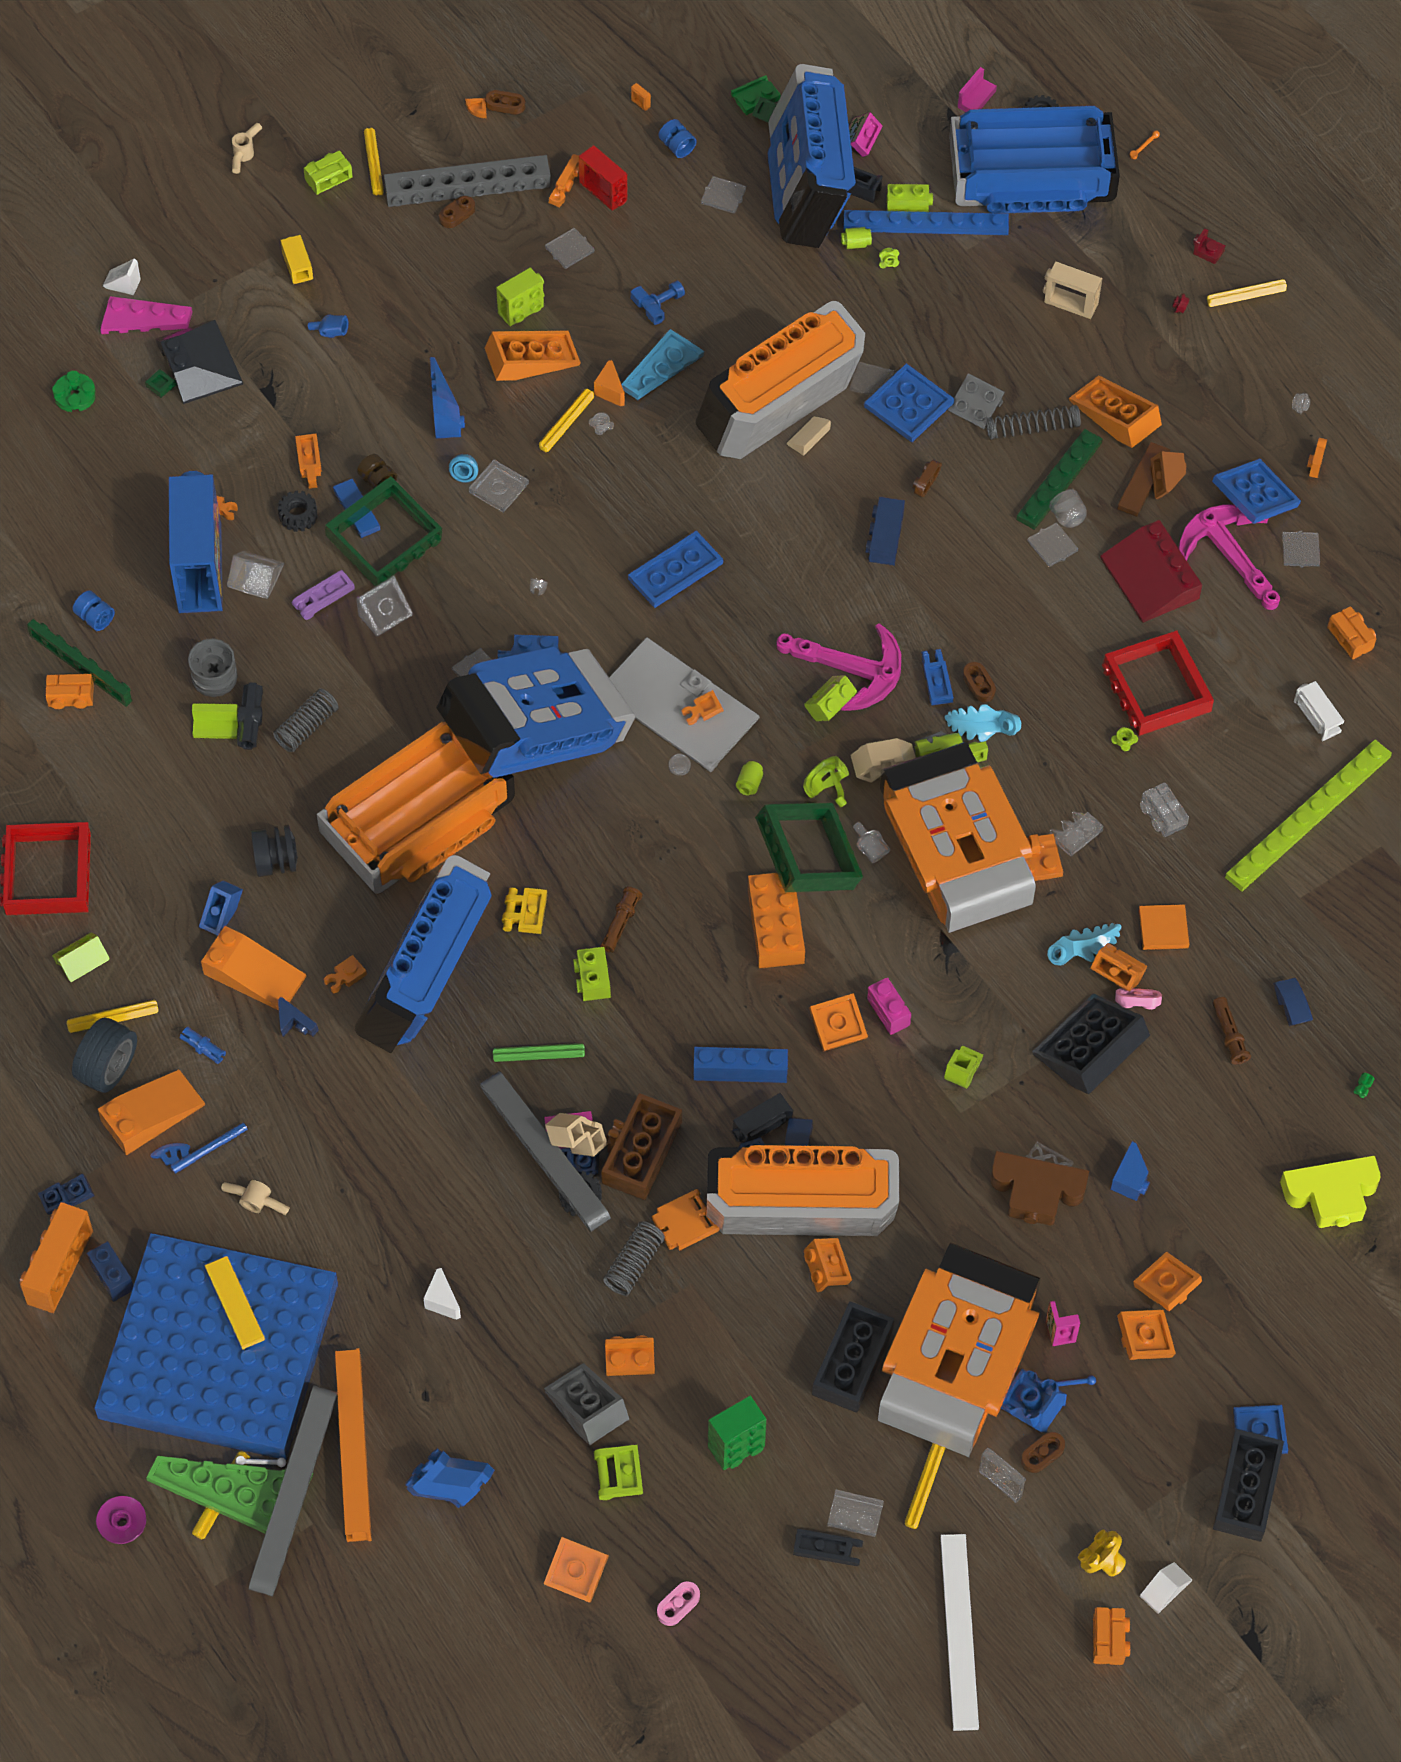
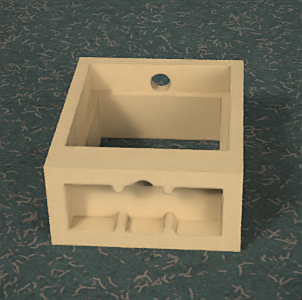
(1076, 280)

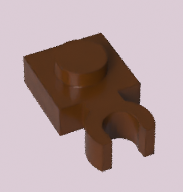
(613, 1134)

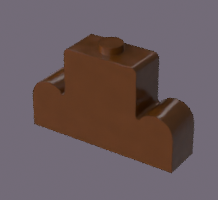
(1037, 1186)

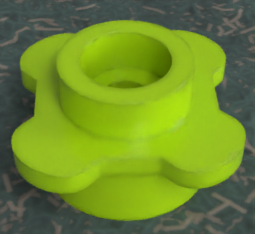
(888, 253)
(1125, 733)

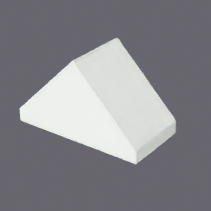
(124, 278)
(440, 1297)
(1165, 1587)

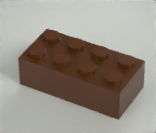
(642, 1146)

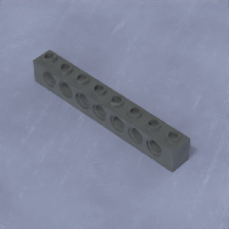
(467, 180)

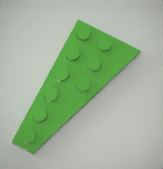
(229, 1489)

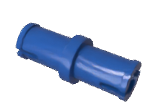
(202, 1045)

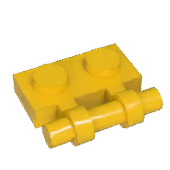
(532, 910)

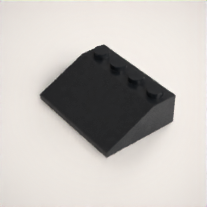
(1092, 1042)

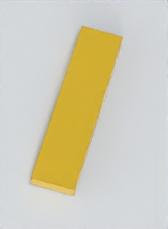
(234, 1302)

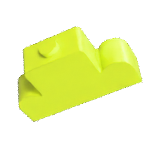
(1333, 1189)

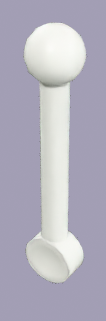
(240, 1460)

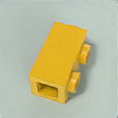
(296, 259)

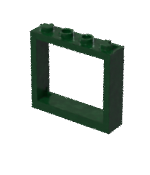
(366, 504)
(782, 856)

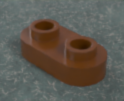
(505, 102)
(458, 211)
(930, 473)
(979, 684)
(1041, 1452)

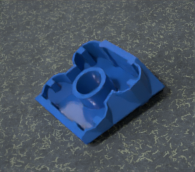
(1034, 1400)

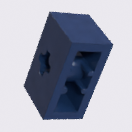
(110, 1271)

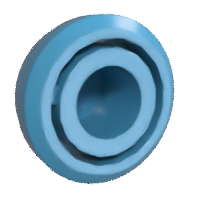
(463, 468)

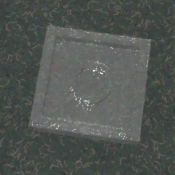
(498, 485)
(1002, 1475)

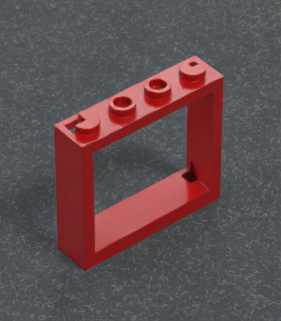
(1128, 703)
(46, 832)

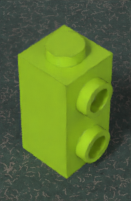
(909, 197)

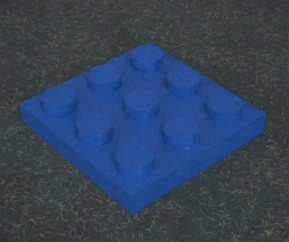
(909, 402)
(1256, 491)

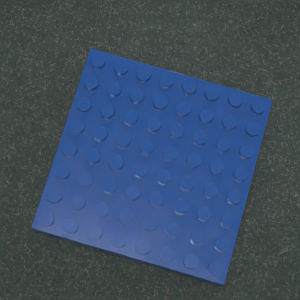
(183, 1366)

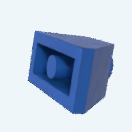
(220, 907)
(1131, 1174)

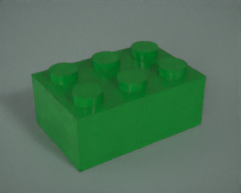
(737, 1433)

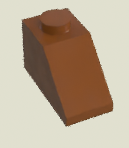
(1167, 471)

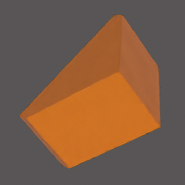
(609, 386)

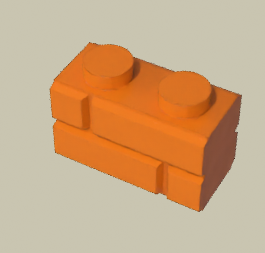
(1352, 632)
(69, 690)
(1118, 967)
(1109, 1636)

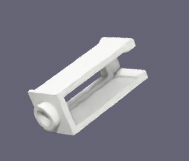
(1319, 710)

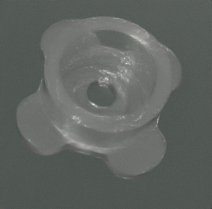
(601, 418)

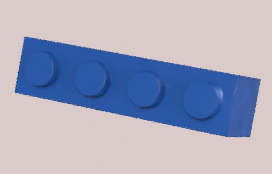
(740, 1064)

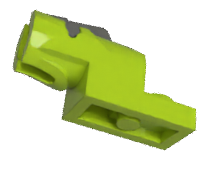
(941, 740)

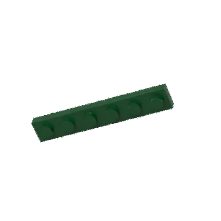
(1059, 478)
(75, 659)

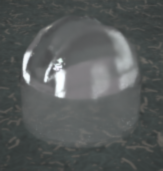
(537, 584)

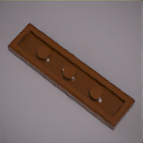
(1141, 482)

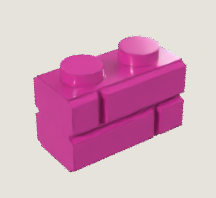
(889, 1006)

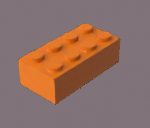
(775, 922)
(56, 1257)

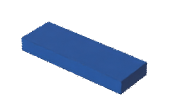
(349, 494)

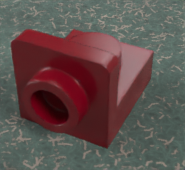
(1207, 248)

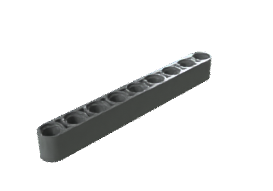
(547, 1156)
(293, 1491)

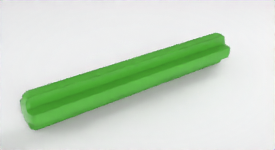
(538, 1052)

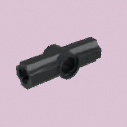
(250, 716)

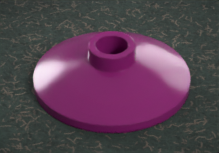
(120, 1509)

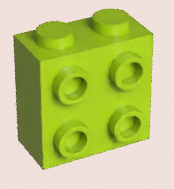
(520, 296)

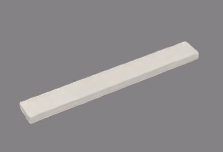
(959, 1632)

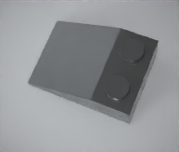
(587, 1403)

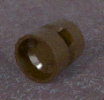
(375, 471)

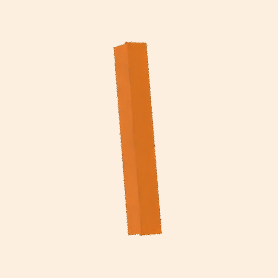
(353, 1446)

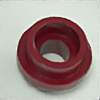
(1180, 303)

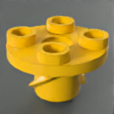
(1103, 1554)

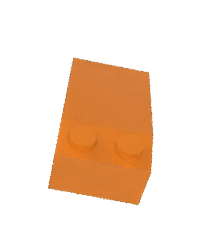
(529, 353)
(1118, 410)
(251, 968)
(149, 1110)

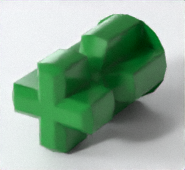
(1365, 1081)

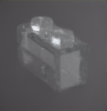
(1164, 810)

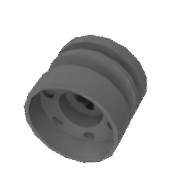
(212, 667)

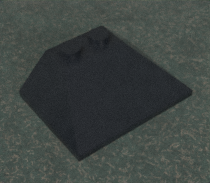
(199, 361)

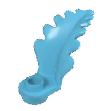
(983, 722)
(1083, 944)

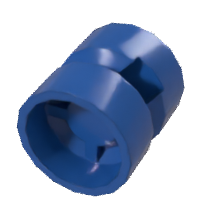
(677, 138)
(93, 610)

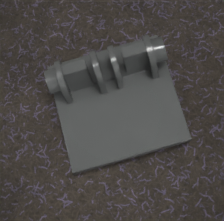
(976, 401)

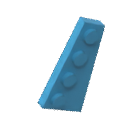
(661, 364)

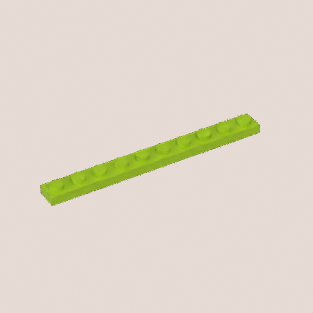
(1308, 815)

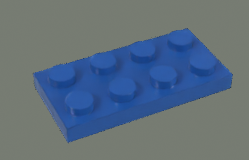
(675, 569)

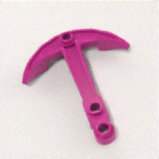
(1222, 538)
(876, 671)

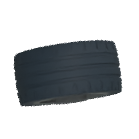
(104, 1054)

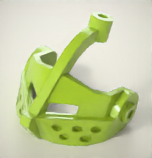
(813, 782)

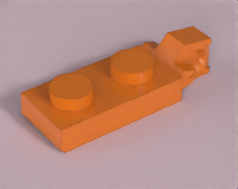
(565, 181)
(309, 458)

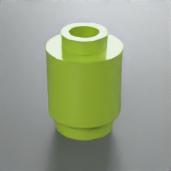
(856, 237)
(749, 778)

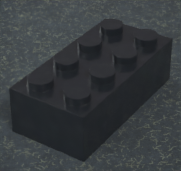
(853, 1357)
(1248, 1485)

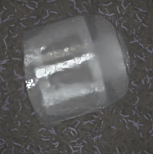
(1068, 508)

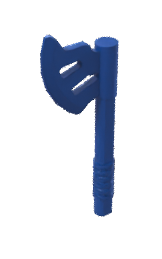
(187, 1159)

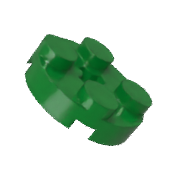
(70, 382)

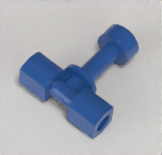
(652, 302)

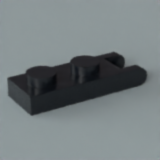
(826, 1547)

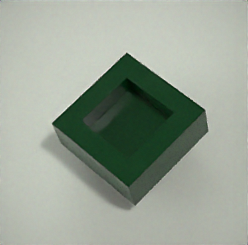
(764, 109)
(160, 383)

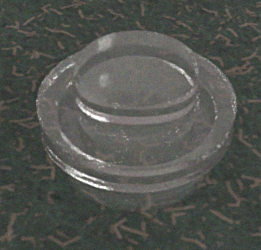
(1301, 403)
(679, 764)

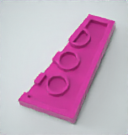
(132, 314)

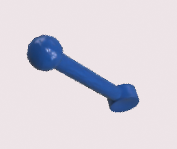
(1091, 1380)

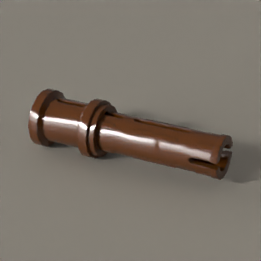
(624, 911)
(1234, 1040)

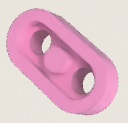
(1138, 997)
(677, 1604)

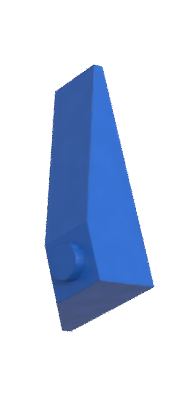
(446, 410)

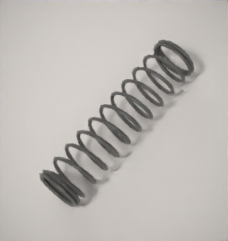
(992, 431)

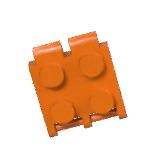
(684, 1221)

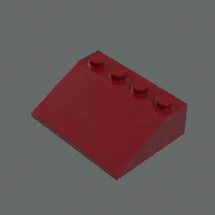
(1152, 572)

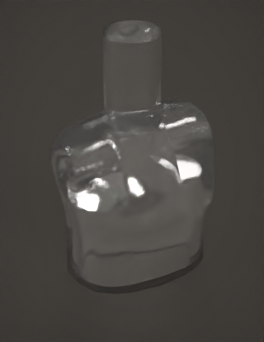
(871, 843)

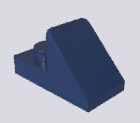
(291, 1015)

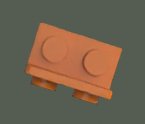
(827, 1263)
(629, 1356)

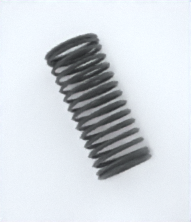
(288, 737)
(615, 1278)

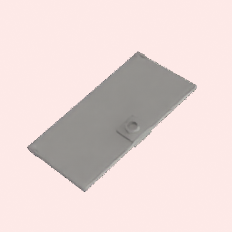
(661, 686)

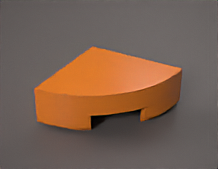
(476, 107)

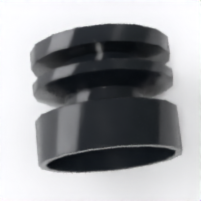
(274, 850)

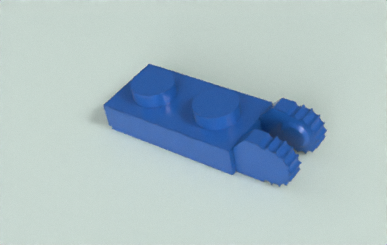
(937, 679)

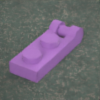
(323, 594)

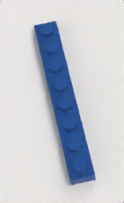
(928, 222)

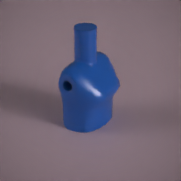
(331, 325)

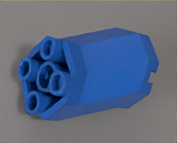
(448, 1478)

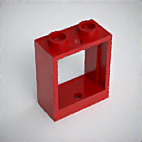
(603, 178)

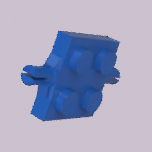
(530, 643)

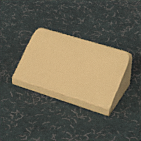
(809, 435)

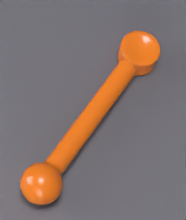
(1134, 154)

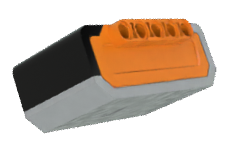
(781, 381)
(802, 1190)

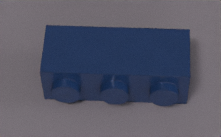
(885, 531)

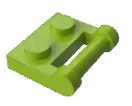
(626, 1468)

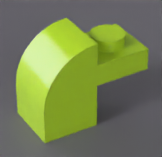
(963, 1066)

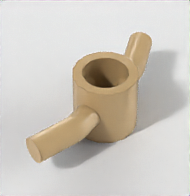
(243, 147)
(255, 1197)

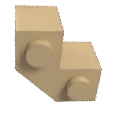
(875, 756)
(577, 1133)

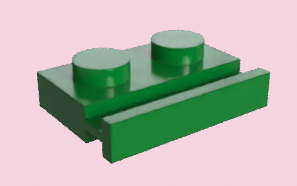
(749, 94)

